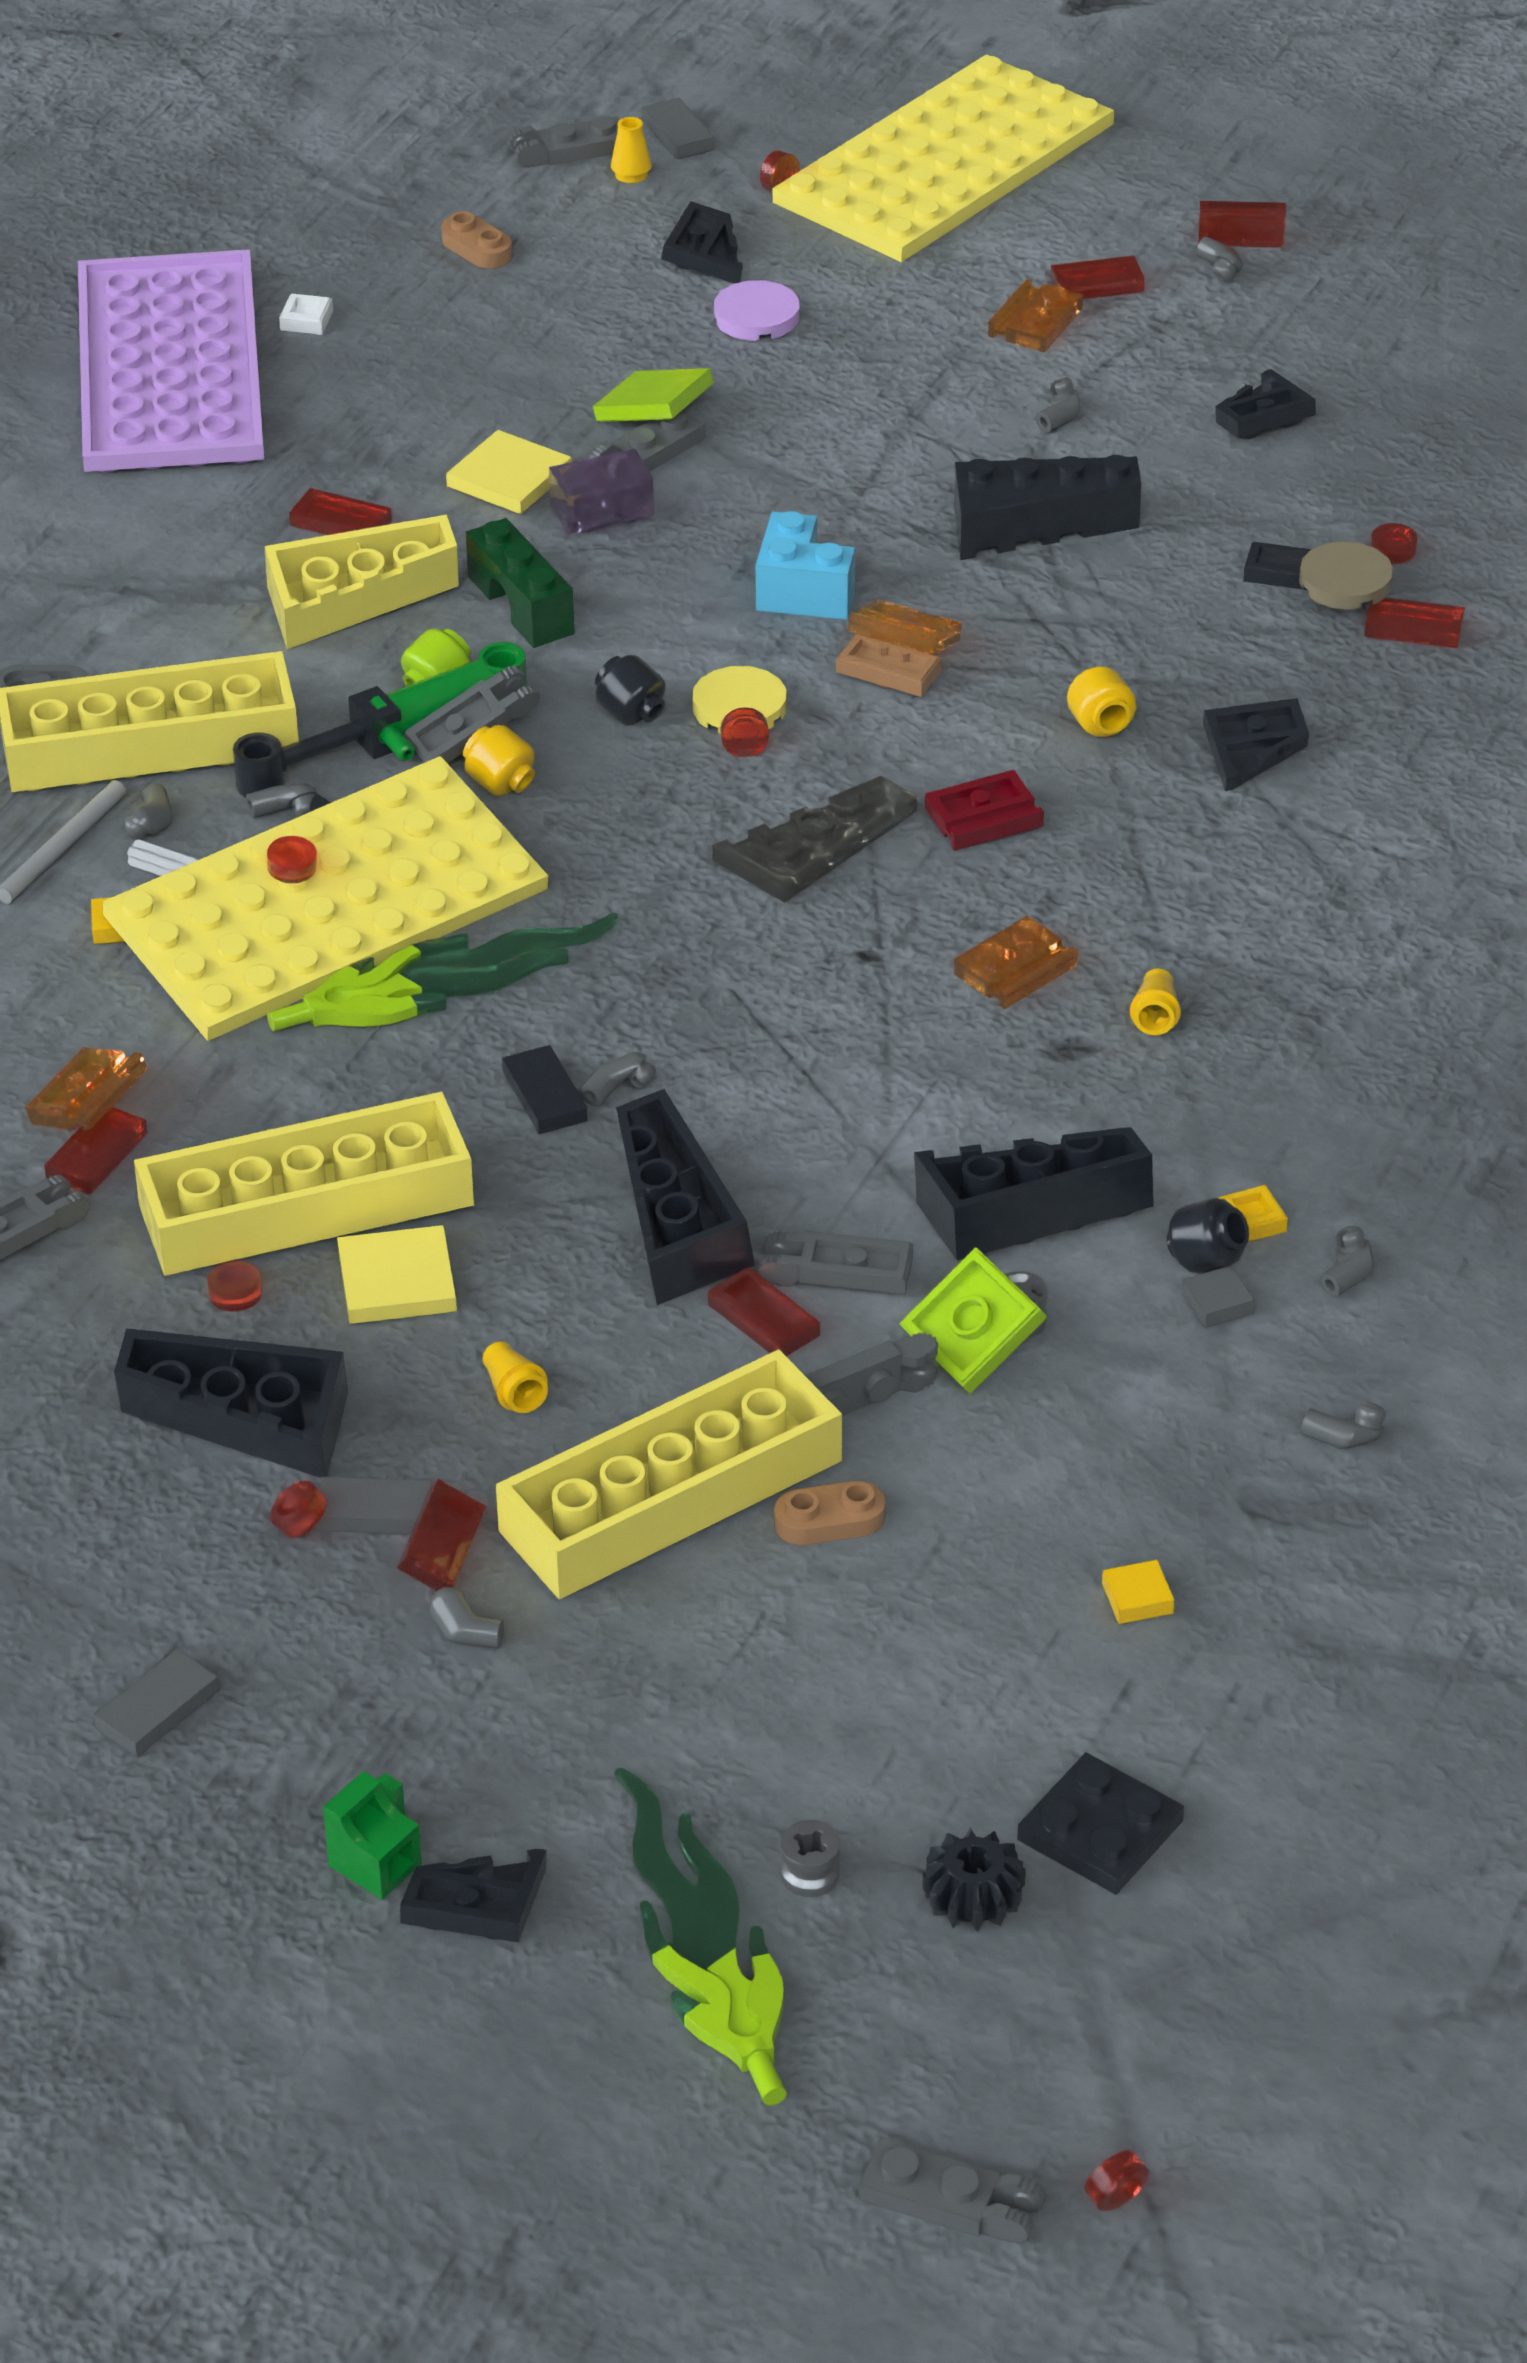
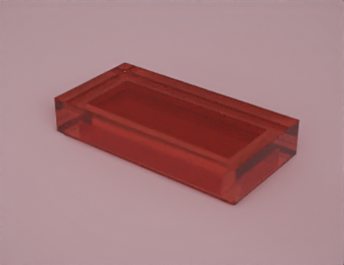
(1243, 223)
(1100, 277)
(336, 514)
(1415, 622)
(96, 1152)
(763, 1312)
(441, 1536)

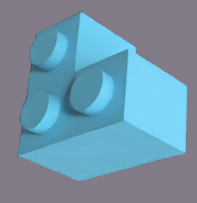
(799, 573)

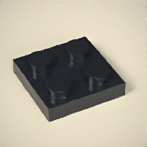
(1100, 1823)

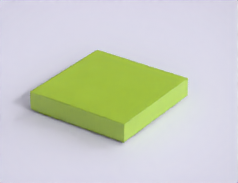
(653, 395)
(975, 1319)

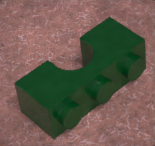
(508, 564)

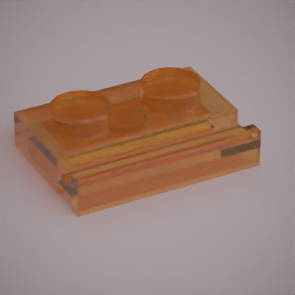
(1036, 315)
(905, 627)
(1015, 962)
(86, 1088)

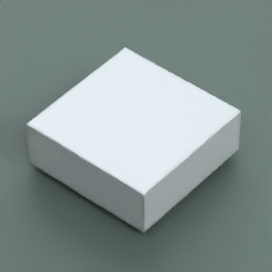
(306, 314)

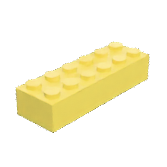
(142, 720)
(304, 1183)
(669, 1473)

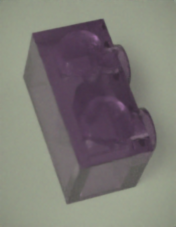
(601, 491)

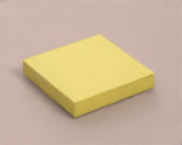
(506, 471)
(396, 1274)

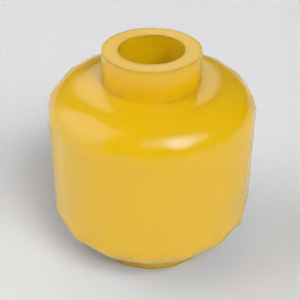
(1101, 701)
(499, 760)

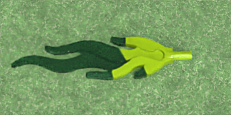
(429, 971)
(715, 1997)

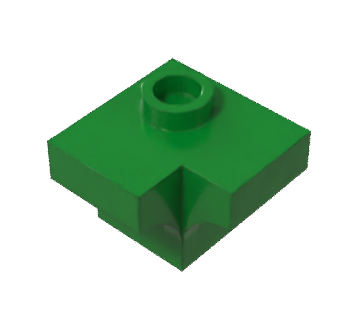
(371, 1835)

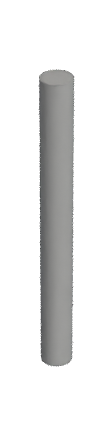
(61, 841)

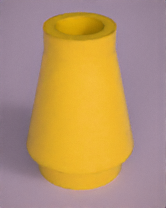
(630, 154)
(1155, 1004)
(516, 1380)

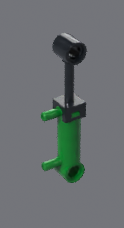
(375, 720)

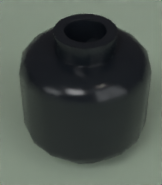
(630, 689)
(1207, 1235)

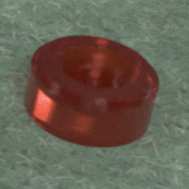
(777, 168)
(1395, 542)
(744, 732)
(291, 859)
(234, 1286)
(298, 1509)
(1116, 2180)

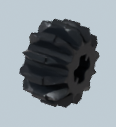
(973, 1879)

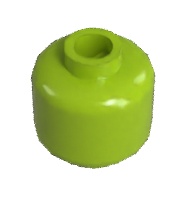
(433, 654)

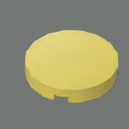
(738, 688)

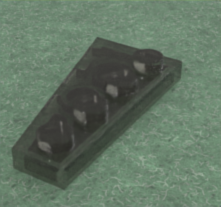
(816, 839)

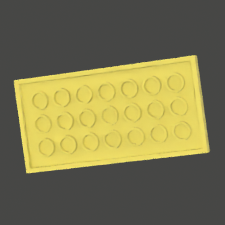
(943, 157)
(389, 873)

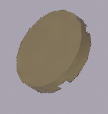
(1346, 575)

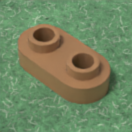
(476, 240)
(829, 1512)

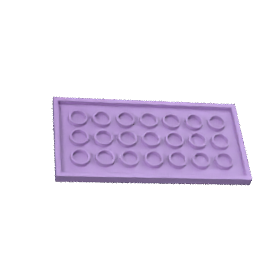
(168, 361)

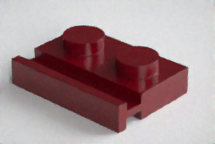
(984, 809)

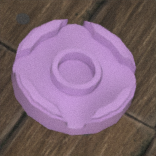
(756, 309)

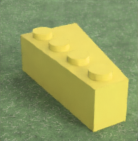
(358, 575)

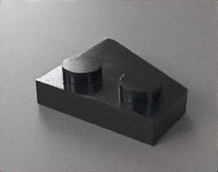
(704, 243)
(1266, 407)
(1254, 738)
(474, 1896)

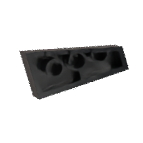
(1043, 500)
(1033, 1188)
(683, 1208)
(237, 1394)

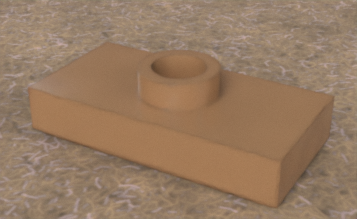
(888, 665)

